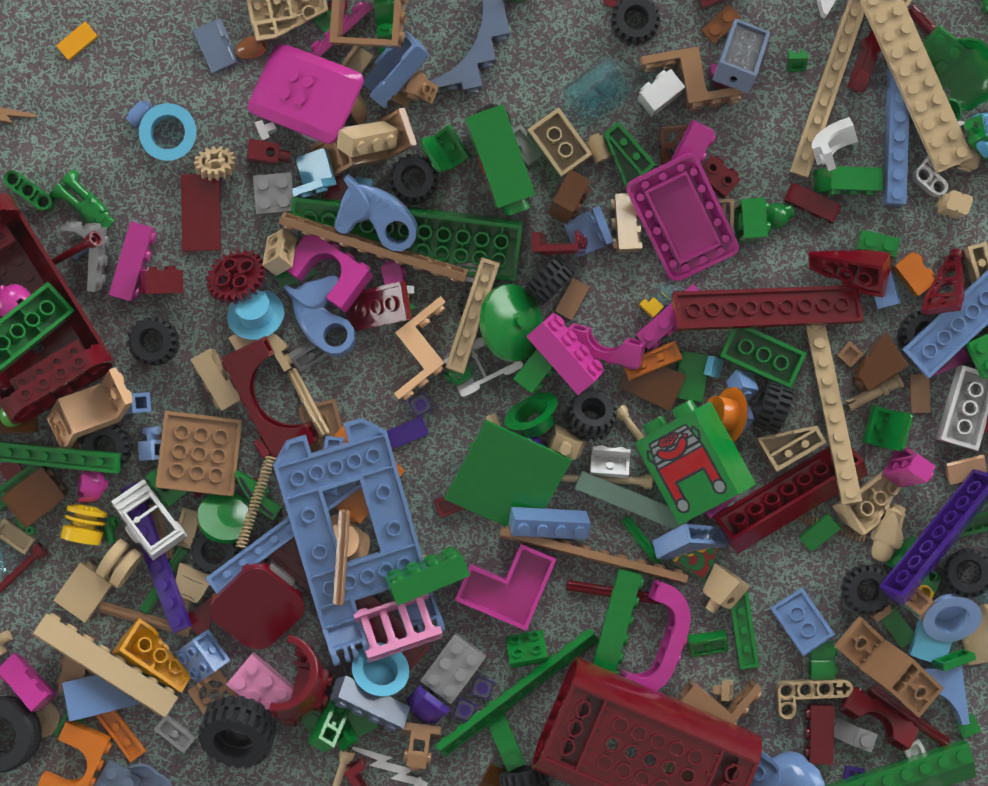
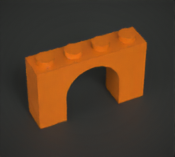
(91, 744)

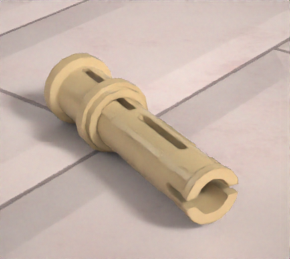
(882, 389)

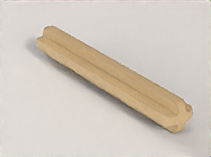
(308, 402)

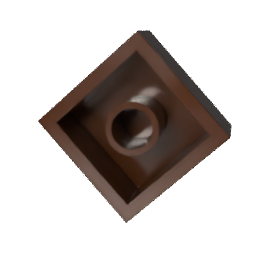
(569, 197)

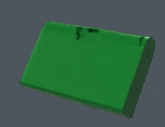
(693, 367)

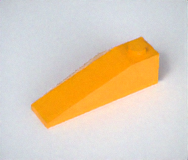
(147, 651)

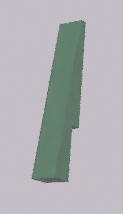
(626, 499)

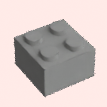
(273, 193)

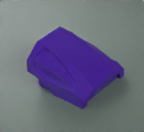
(426, 706)

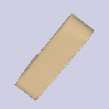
(812, 693)

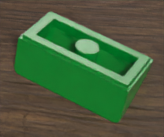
(707, 643)

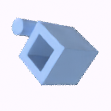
(149, 449)

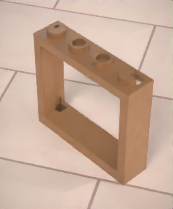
(337, 21)

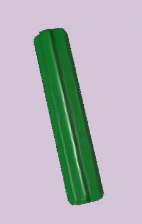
(640, 538)

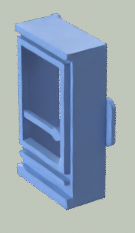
(394, 69)

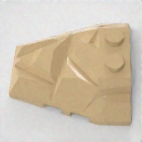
(276, 17)

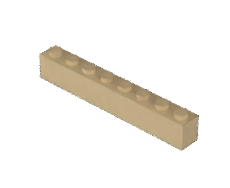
(104, 665)

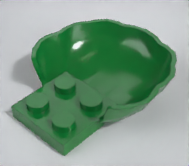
(960, 66)

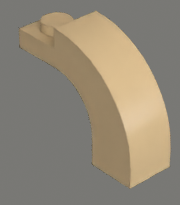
(277, 344)

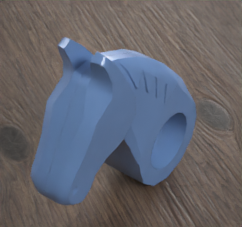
(382, 208)
(313, 318)

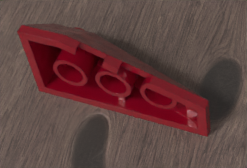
(860, 268)

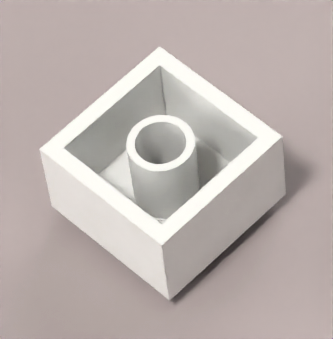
(661, 92)

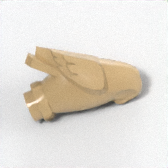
(888, 533)

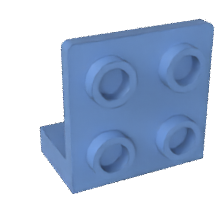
(593, 227)
(202, 656)

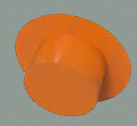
(732, 410)

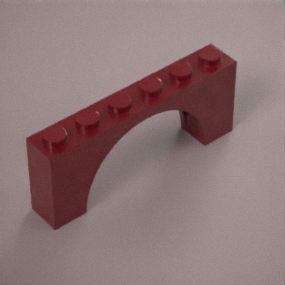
(242, 368)

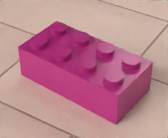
(566, 353)

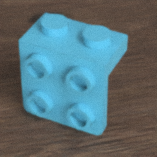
(315, 173)

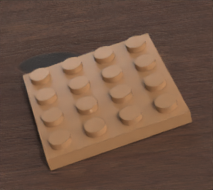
(198, 453)

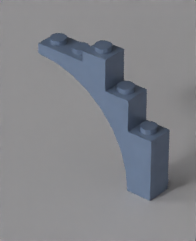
(466, 73)

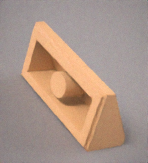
(959, 470)

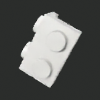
(610, 461)

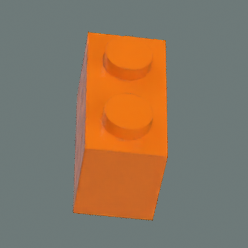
(914, 273)

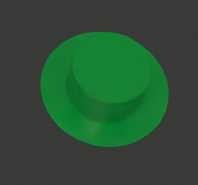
(541, 403)

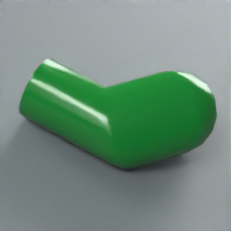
(109, 528)

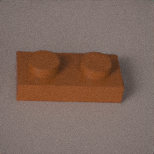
(720, 24)

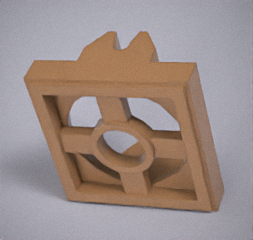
(194, 692)

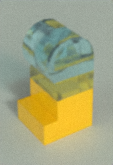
(661, 298)

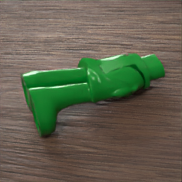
(90, 209)

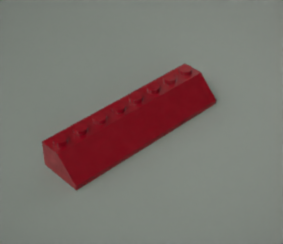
(782, 500)

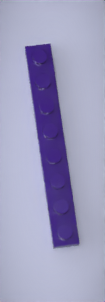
(161, 571)

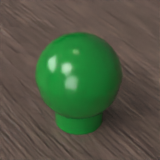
(779, 215)

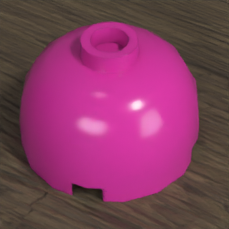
(11, 297)
(91, 486)

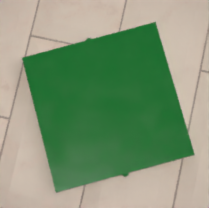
(506, 473)

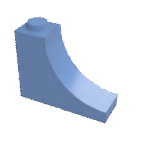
(688, 539)
(953, 691)

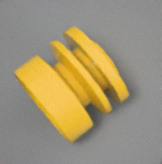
(84, 524)

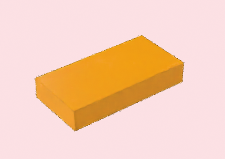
(77, 41)

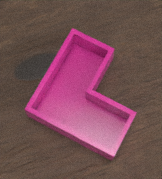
(512, 597)

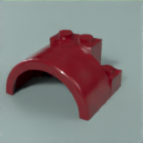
(310, 686)

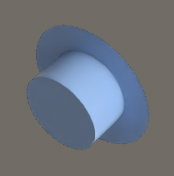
(941, 619)

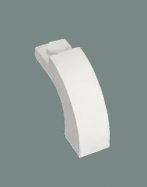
(831, 139)

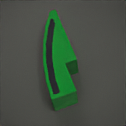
(267, 506)

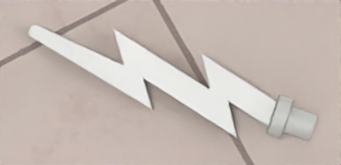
(401, 770)

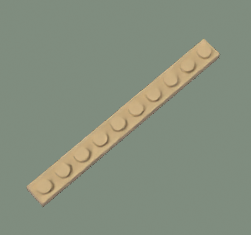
(828, 87)
(833, 414)

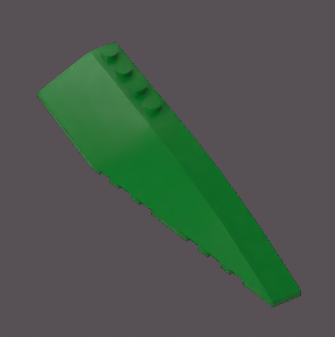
(440, 234)

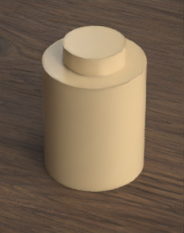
(599, 148)

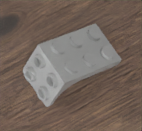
(97, 257)

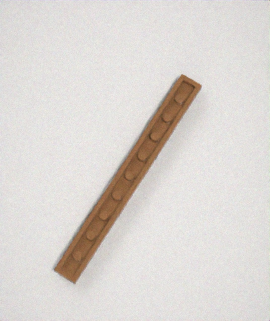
(367, 245)
(601, 556)

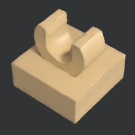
(725, 690)

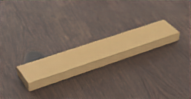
(470, 322)

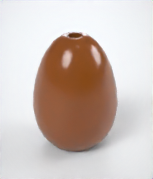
(250, 49)

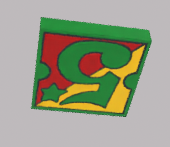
(697, 562)

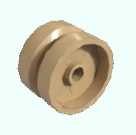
(119, 563)

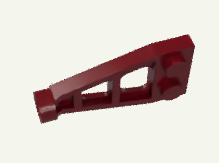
(946, 302)

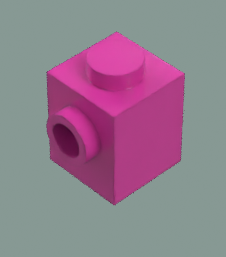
(393, 272)

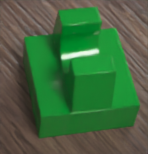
(796, 61)

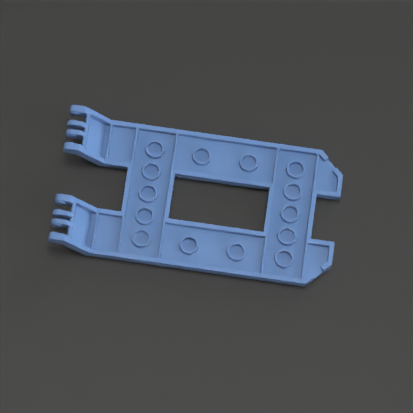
(301, 482)

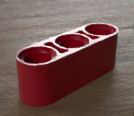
(813, 202)

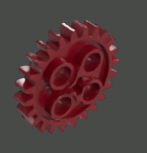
(236, 277)

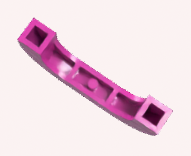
(672, 641)

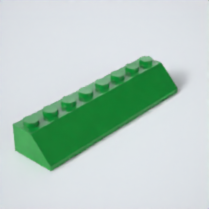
(932, 768)

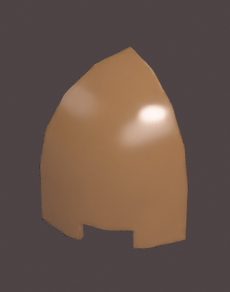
(359, 110)

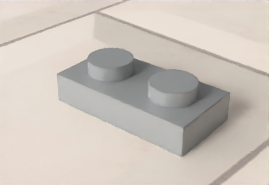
(175, 733)

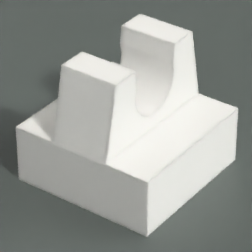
(265, 130)

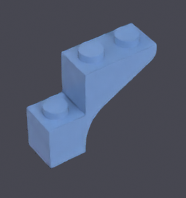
(746, 383)

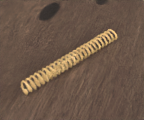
(241, 538)

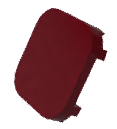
(257, 606)

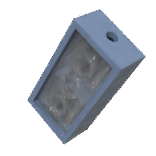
(741, 56)

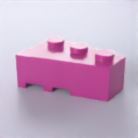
(908, 469)
(26, 683)

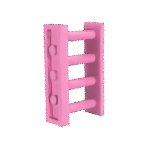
(394, 645)

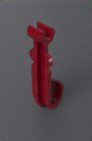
(864, 63)

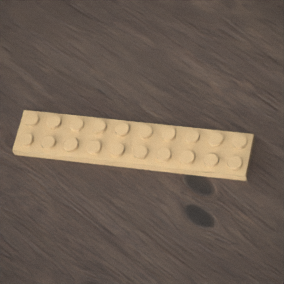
(917, 82)

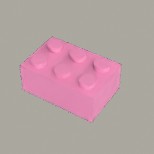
(260, 682)

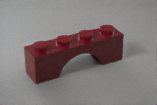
(898, 731)

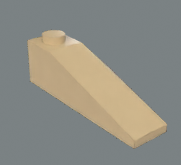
(866, 515)

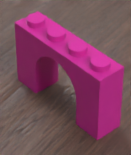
(353, 275)

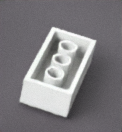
(965, 410)

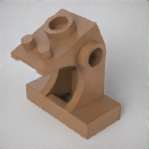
(416, 88)
(416, 759)

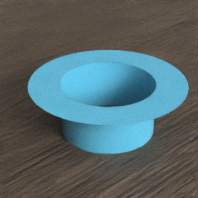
(153, 117)
(256, 316)
(381, 676)

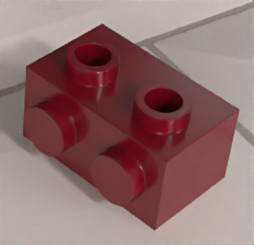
(719, 176)
(161, 281)

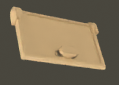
(978, 640)

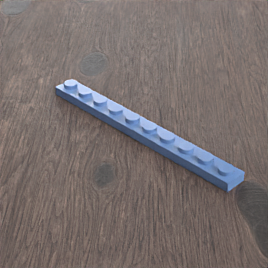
(269, 542)

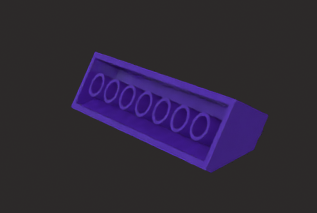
(937, 538)

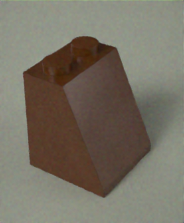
(878, 364)
(35, 495)

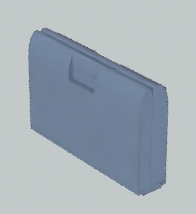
(216, 46)

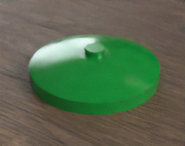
(507, 319)

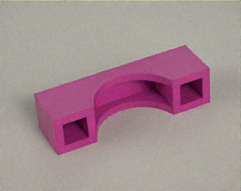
(629, 353)

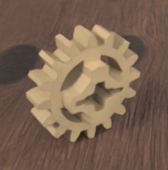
(215, 163)

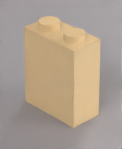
(83, 591)

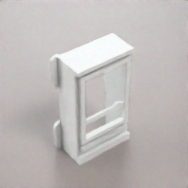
(471, 386)
(133, 498)

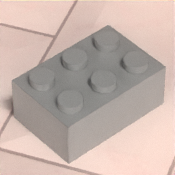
(453, 667)

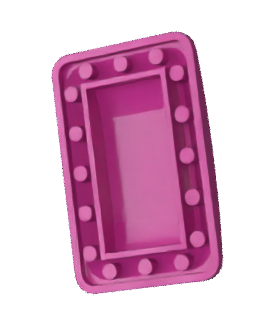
(305, 93)
(682, 217)

